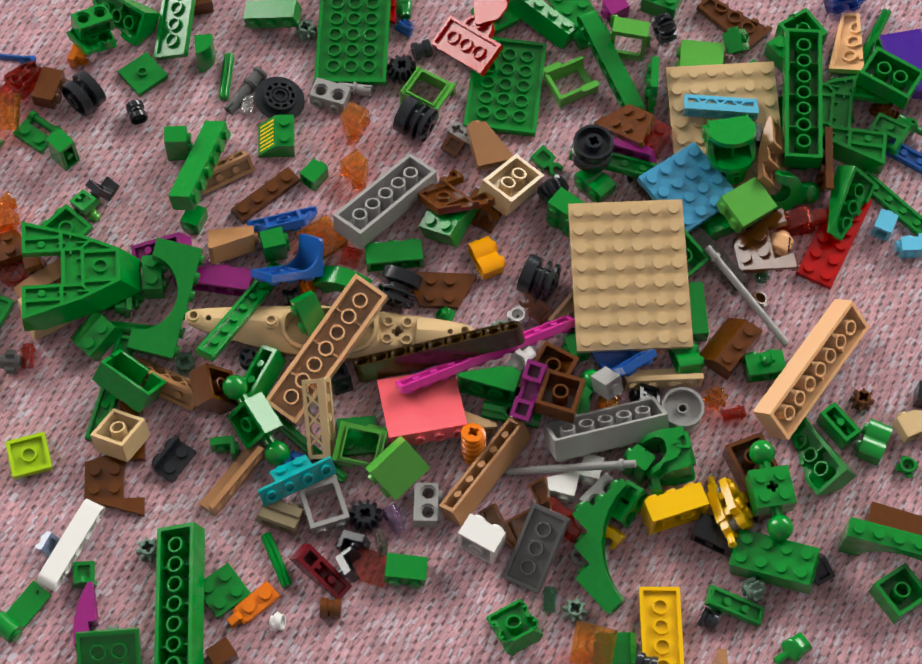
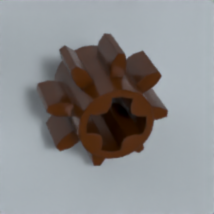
(861, 400)

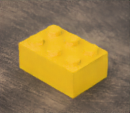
(674, 507)

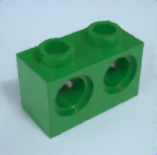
(92, 21)
(629, 505)

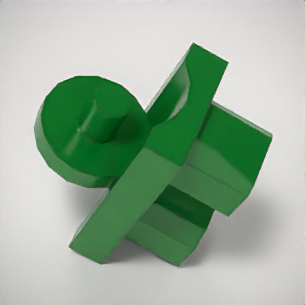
(125, 306)

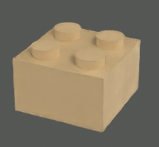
(120, 435)

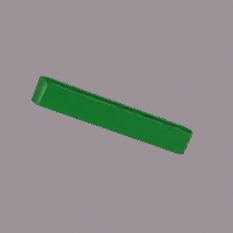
(609, 60)

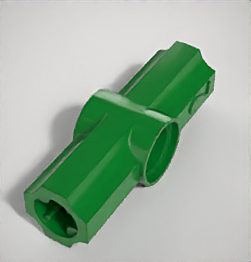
(499, 411)

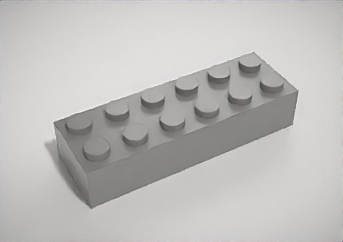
(383, 201)
(604, 429)

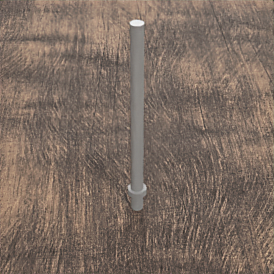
(715, 257)
(621, 465)

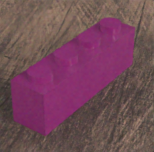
(223, 279)

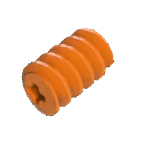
(472, 442)

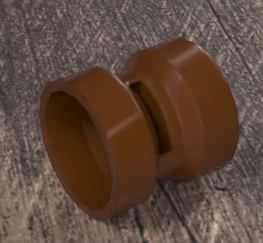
(330, 608)

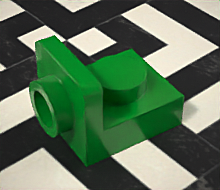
(83, 202)
(222, 444)

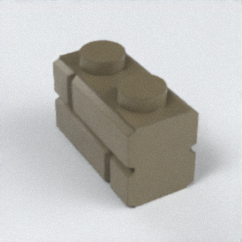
(281, 516)

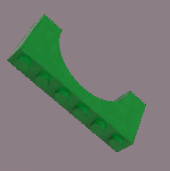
(163, 338)
(864, 536)

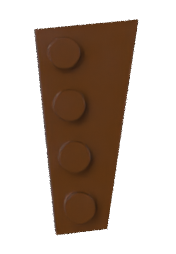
(726, 18)

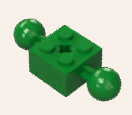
(255, 420)
(760, 486)

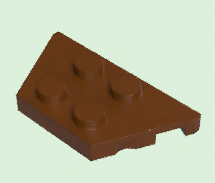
(628, 124)
(825, 177)
(443, 289)

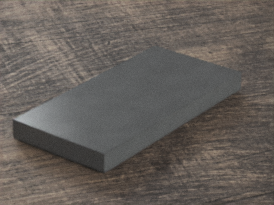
(536, 548)

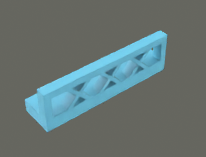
(718, 109)

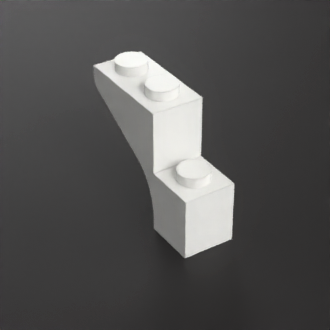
(564, 485)

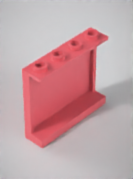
(426, 414)

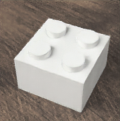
(481, 538)

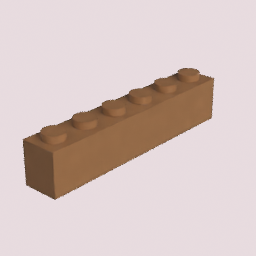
(485, 471)

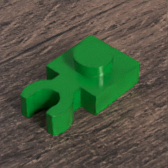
(545, 159)

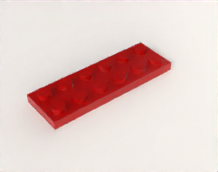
(827, 254)

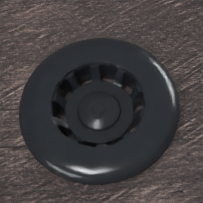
(280, 93)

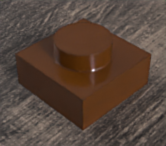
(453, 145)

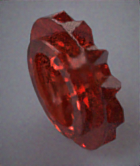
(6, 277)

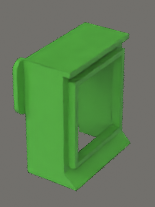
(632, 29)
(557, 71)
(420, 74)
(341, 438)

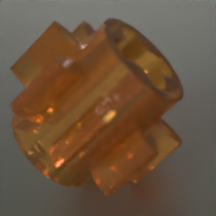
(719, 401)
(604, 403)

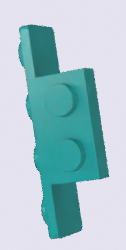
(295, 477)

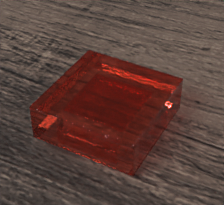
(351, 257)

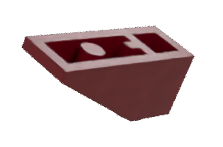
(320, 571)

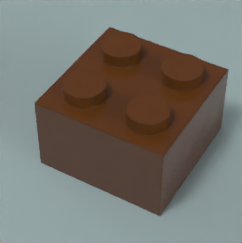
(207, 389)
(560, 396)

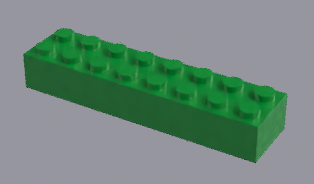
(802, 98)
(179, 594)

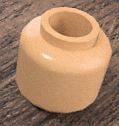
(782, 243)

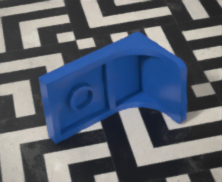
(305, 265)
(624, 362)

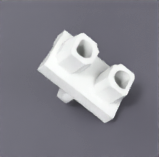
(520, 358)

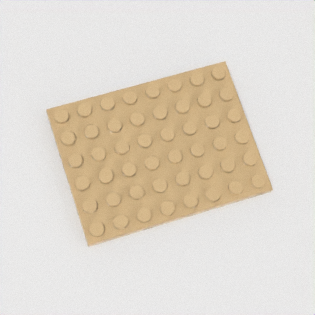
(735, 80)
(630, 276)

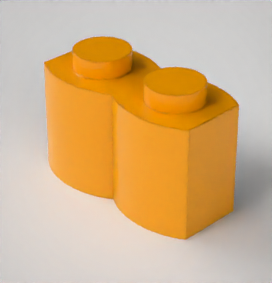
(486, 258)

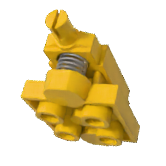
(729, 502)

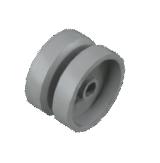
(684, 408)

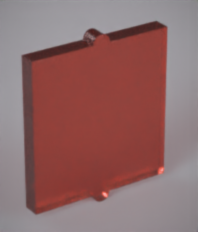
(370, 567)

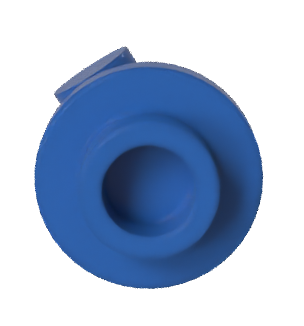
(404, 27)

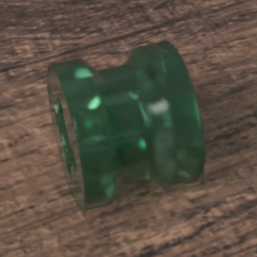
(184, 368)

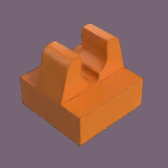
(76, 58)

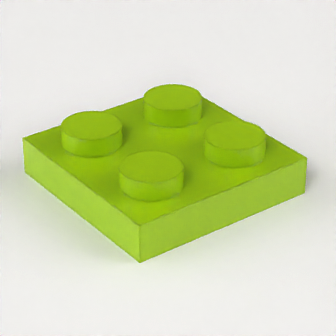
(29, 455)

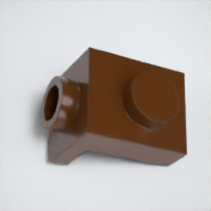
(889, 110)

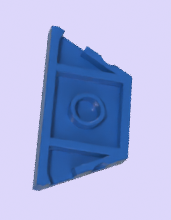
(289, 220)

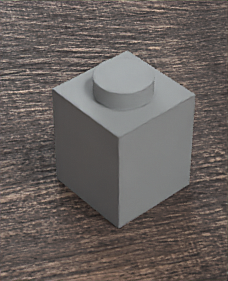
(607, 383)

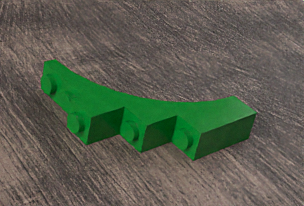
(595, 519)

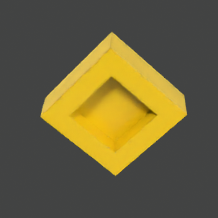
(616, 535)

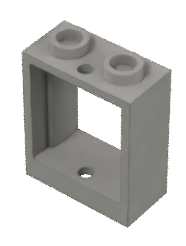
(338, 522)

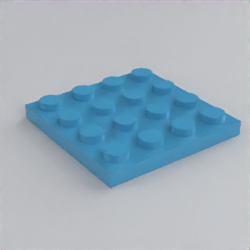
(690, 178)

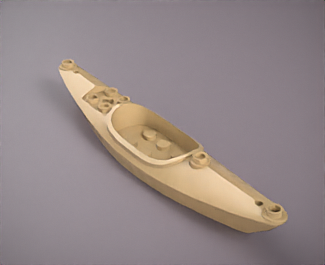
(279, 330)

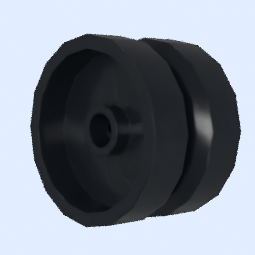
(83, 93)
(592, 148)

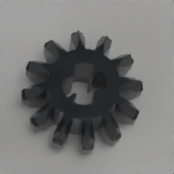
(664, 28)
(401, 68)
(551, 186)
(365, 523)

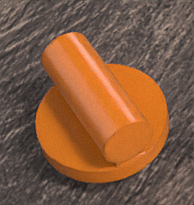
(306, 286)

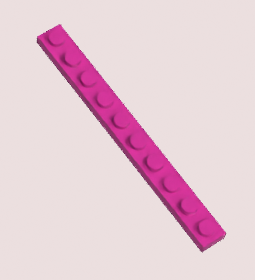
(444, 371)

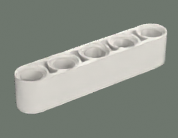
(70, 545)

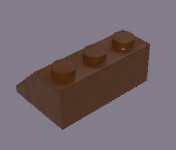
(729, 346)
(555, 359)

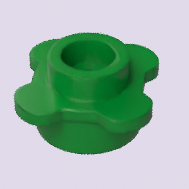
(907, 461)

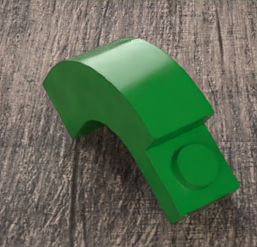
(335, 279)

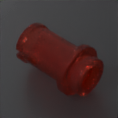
(27, 355)
(733, 413)

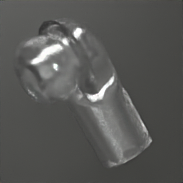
(247, 104)

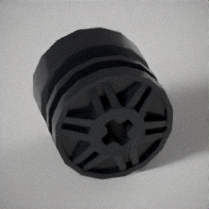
(415, 119)
(538, 277)
(399, 284)

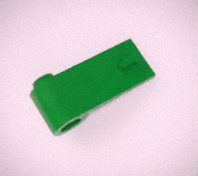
(22, 612)

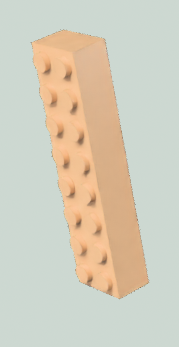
(327, 346)
(811, 369)

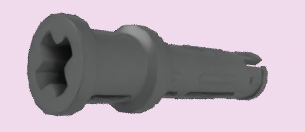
(250, 84)

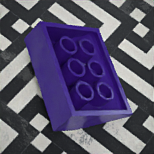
(908, 47)

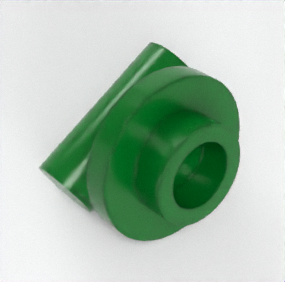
(445, 314)

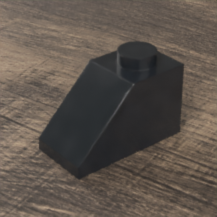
(709, 534)

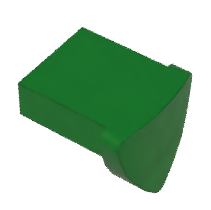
(83, 573)

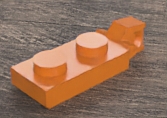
(253, 605)

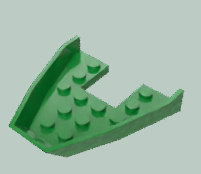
(851, 145)
(91, 277)

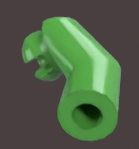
(93, 215)

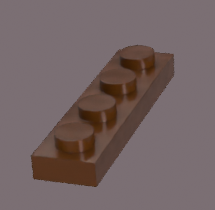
(265, 195)

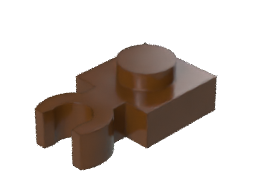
(537, 310)

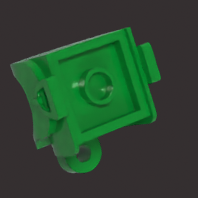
(730, 146)
(677, 458)

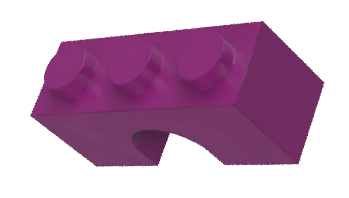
(525, 402)

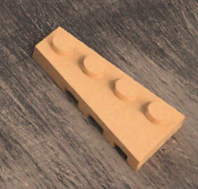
(848, 47)

